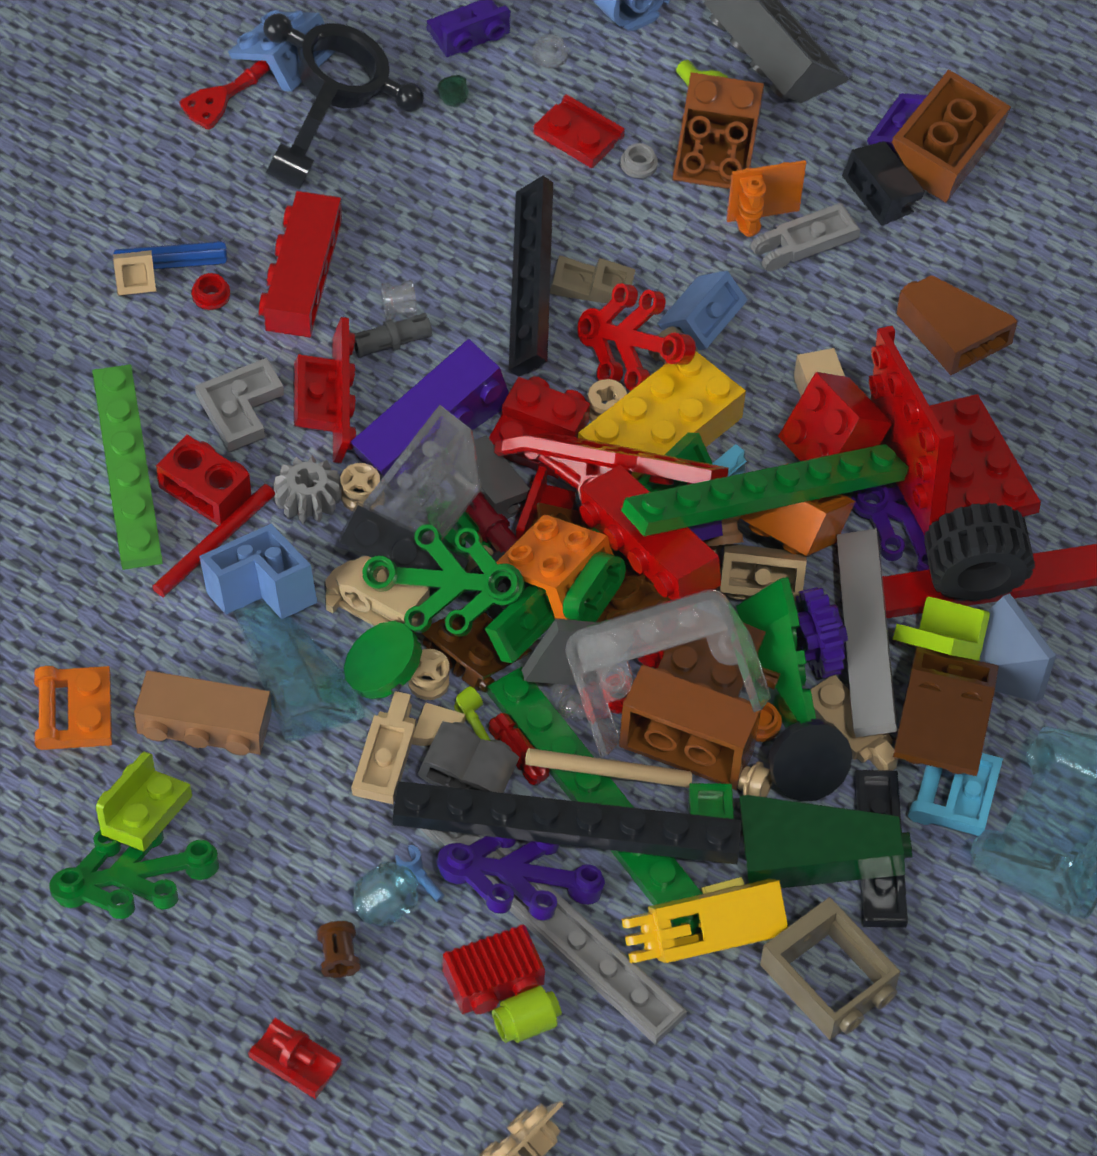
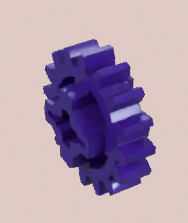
(820, 632)

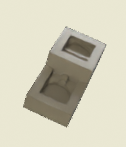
(588, 282)

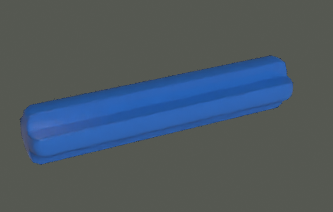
(184, 254)

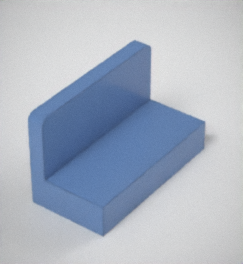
(705, 307)

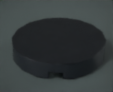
(810, 760)

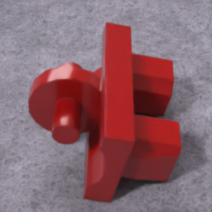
(295, 1058)

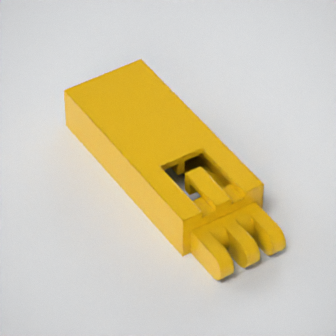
(726, 919)

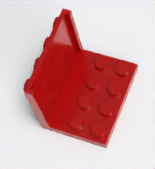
(949, 446)

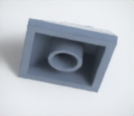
(1019, 651)

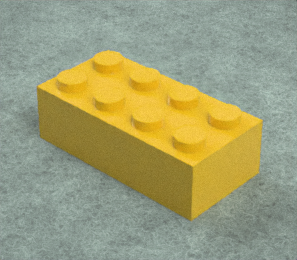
(669, 406)

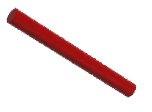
(213, 540)

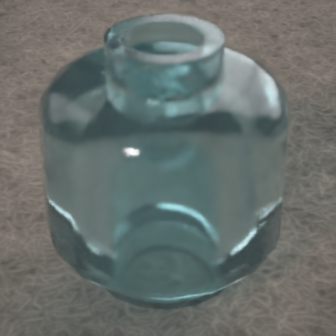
(385, 894)

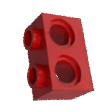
(201, 485)

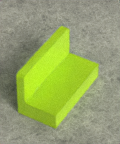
(947, 629)

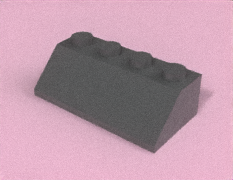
(777, 47)

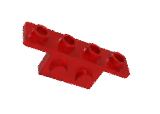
(323, 391)

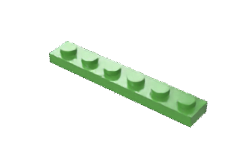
(127, 467)

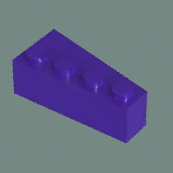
(462, 383)

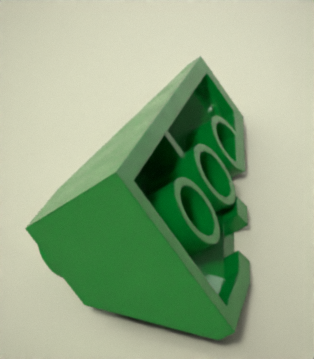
(776, 613)

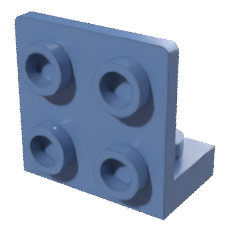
(281, 57)

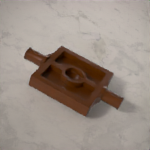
(696, 664)

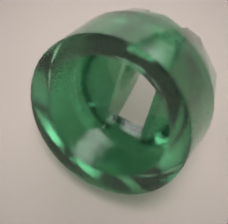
(453, 90)

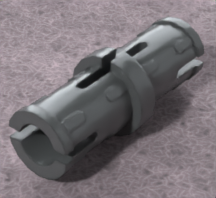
(392, 335)

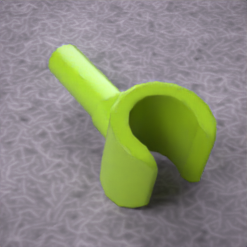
(468, 702)

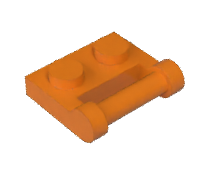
(87, 707)

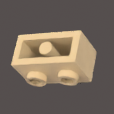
(753, 568)

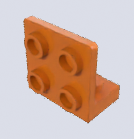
(554, 556)

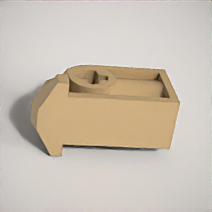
(350, 592)

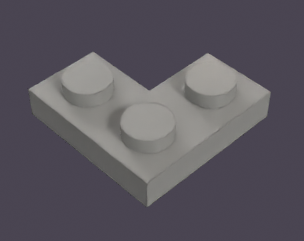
(231, 398)

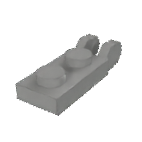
(806, 236)

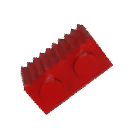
(493, 970)

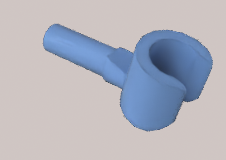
(417, 868)

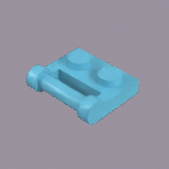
(967, 801)

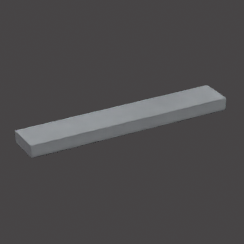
(867, 633)

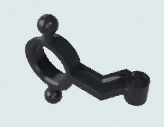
(292, 164)

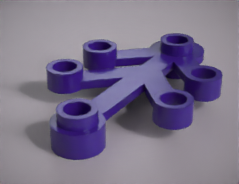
(886, 507)
(469, 865)

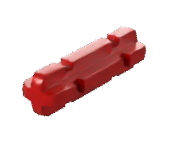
(503, 729)

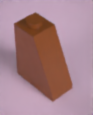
(954, 323)

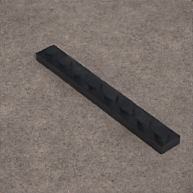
(567, 822)

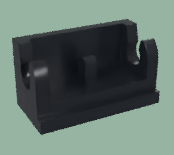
(882, 182)

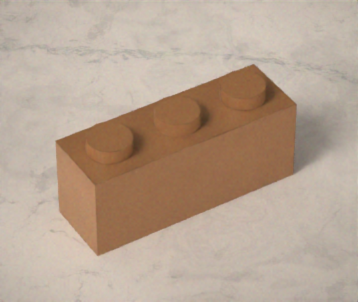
(203, 713)

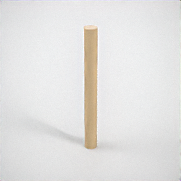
(608, 768)

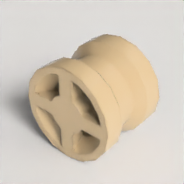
(604, 390)
(358, 476)
(432, 664)

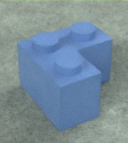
(258, 568)

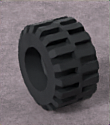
(979, 552)

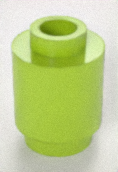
(526, 1015)

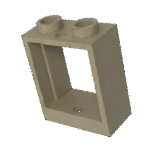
(804, 934)

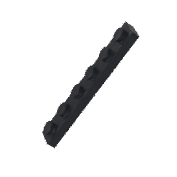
(531, 277)

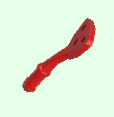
(219, 96)

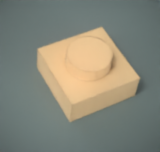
(134, 272)

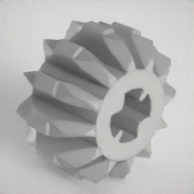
(307, 489)

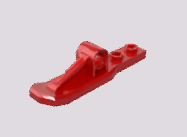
(583, 460)

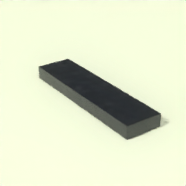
(883, 897)

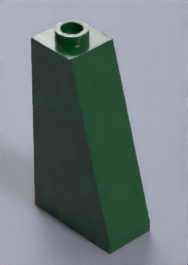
(819, 843)

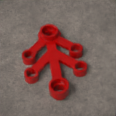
(596, 329)

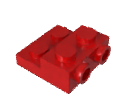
(537, 410)

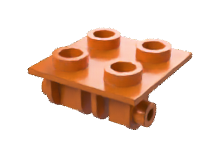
(764, 193)

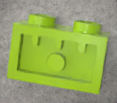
(141, 803)

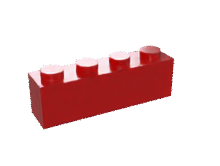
(301, 264)
(672, 559)

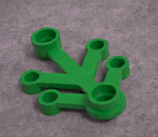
(451, 580)
(83, 883)

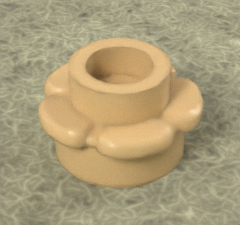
(755, 780)

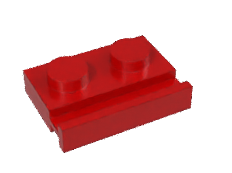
(579, 131)

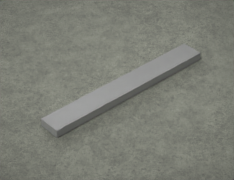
(590, 955)

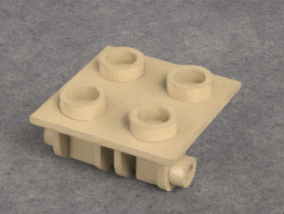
(530, 1134)

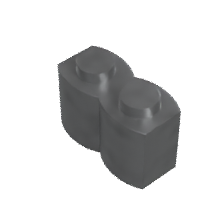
(466, 761)

